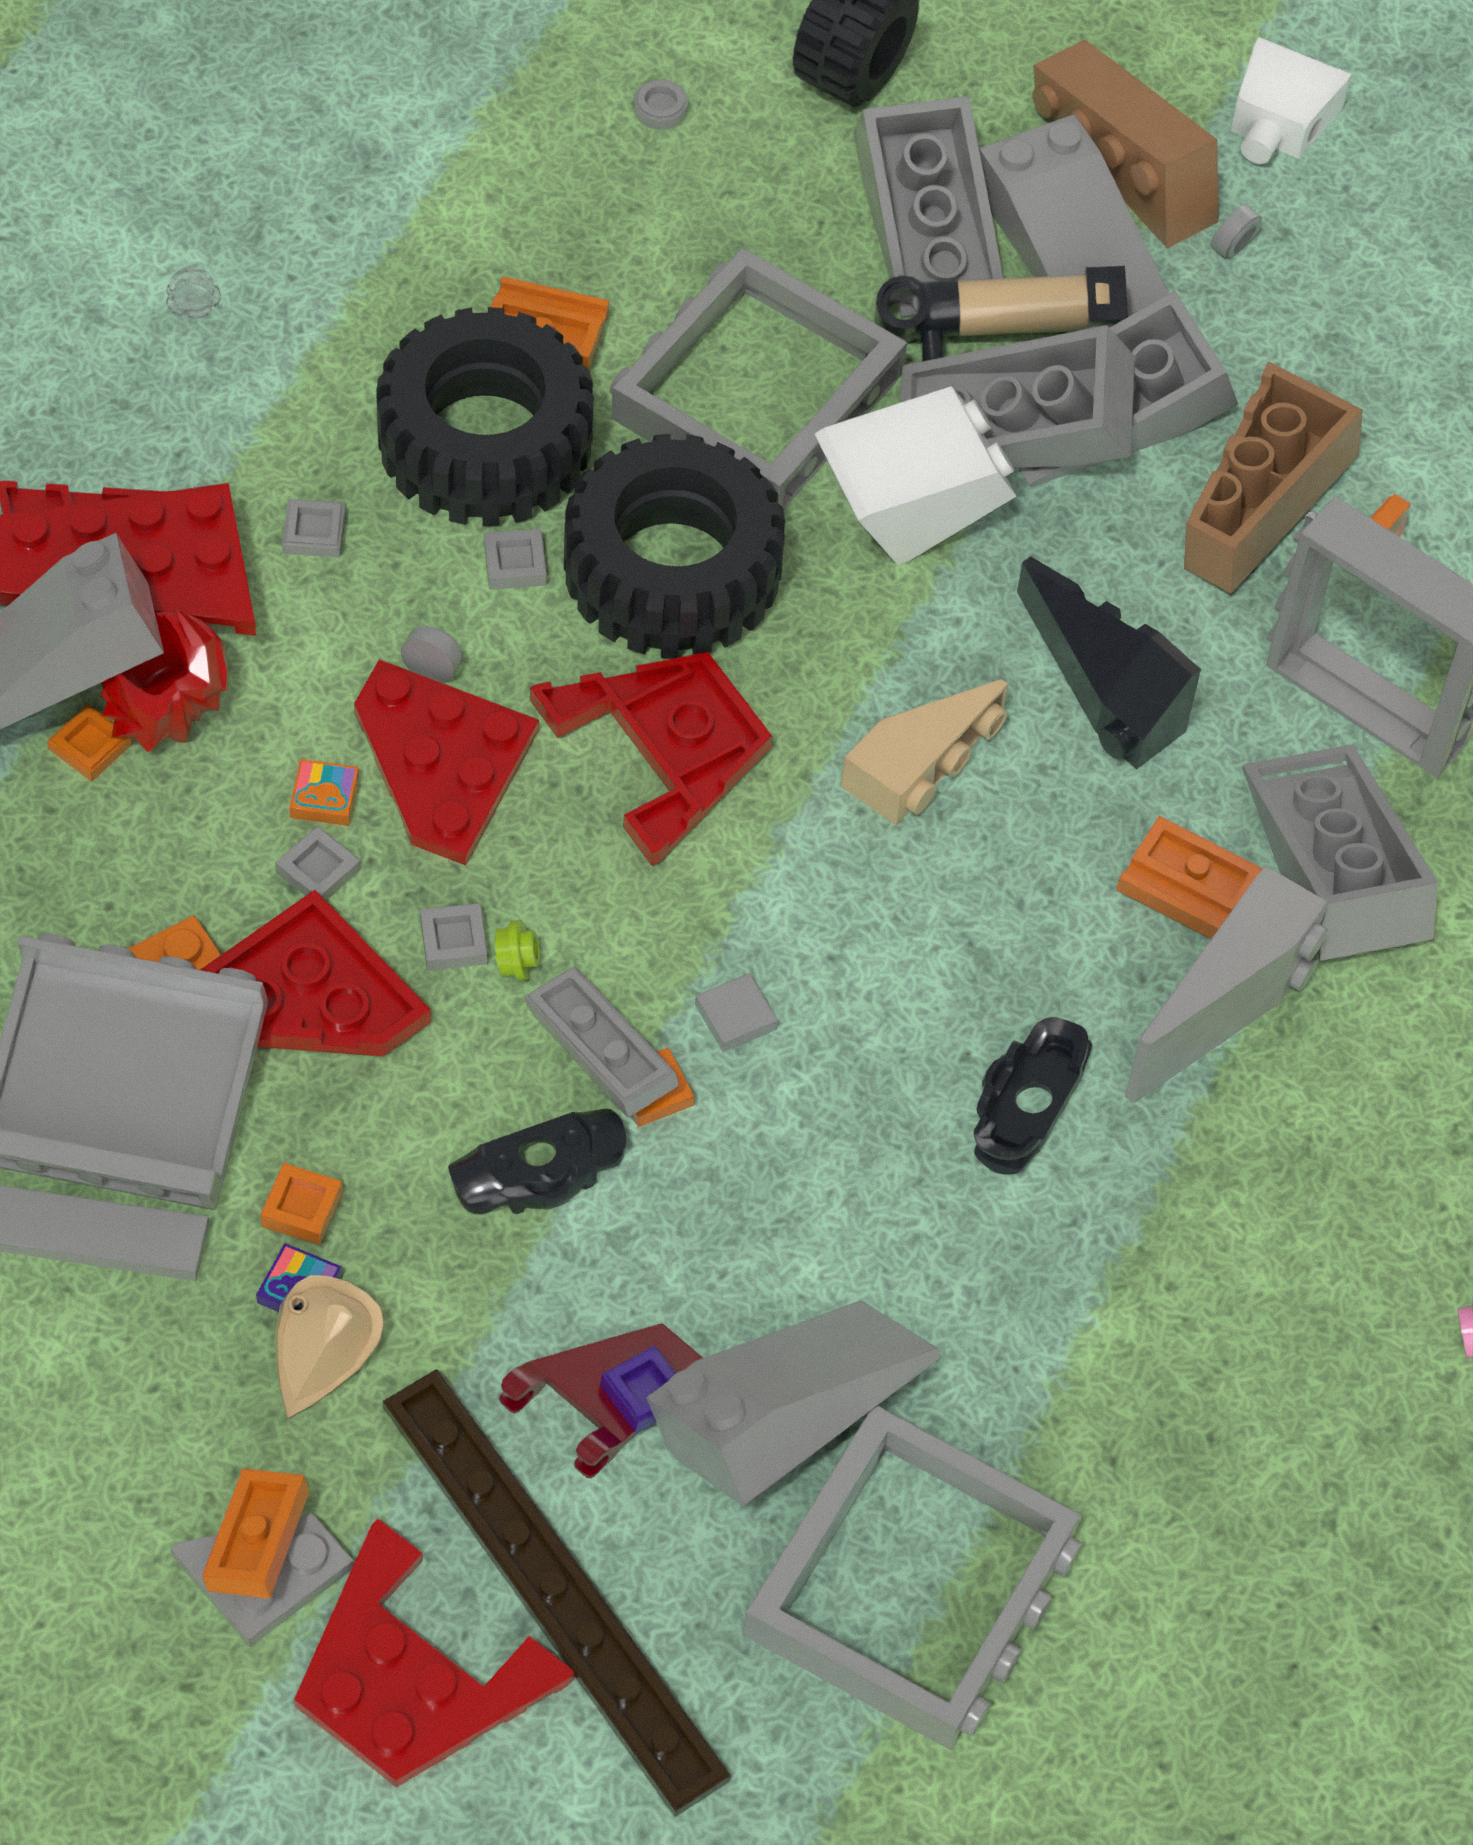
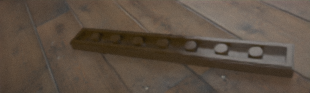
(557, 1593)

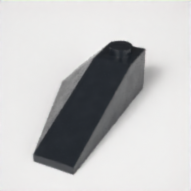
(1125, 678)

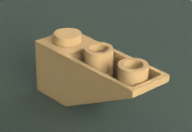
(911, 751)

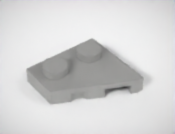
(308, 1570)

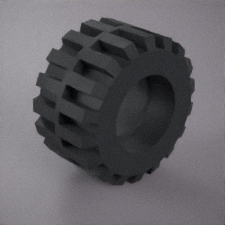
(853, 45)

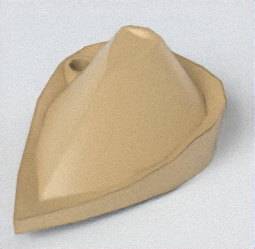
(323, 1339)

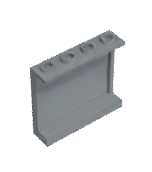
(125, 1069)

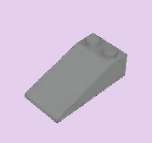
(928, 192)
(1065, 208)
(1175, 379)
(1044, 397)
(75, 629)
(1348, 847)
(1235, 980)
(784, 1396)

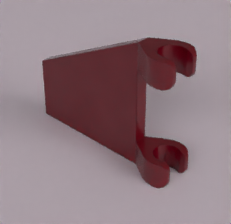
(577, 1379)

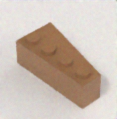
(1152, 149)
(1271, 473)

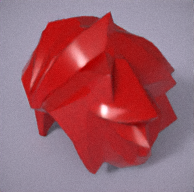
(171, 689)

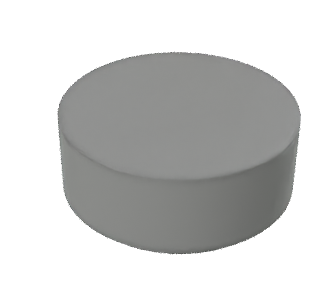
(660, 104)
(1236, 231)
(431, 653)

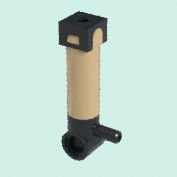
(1002, 306)

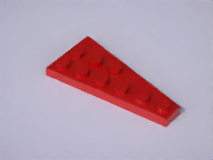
(178, 539)

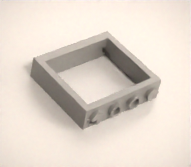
(879, 350)
(1342, 682)
(859, 1676)

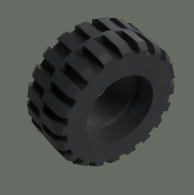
(481, 472)
(663, 603)

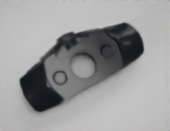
(1049, 1060)
(498, 1176)

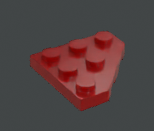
(441, 755)
(325, 984)

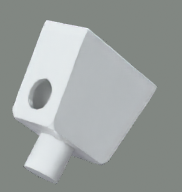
(1285, 101)

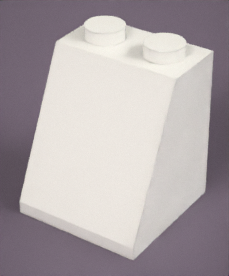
(918, 470)

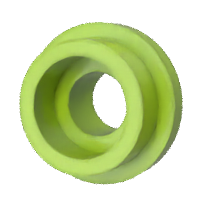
(516, 950)

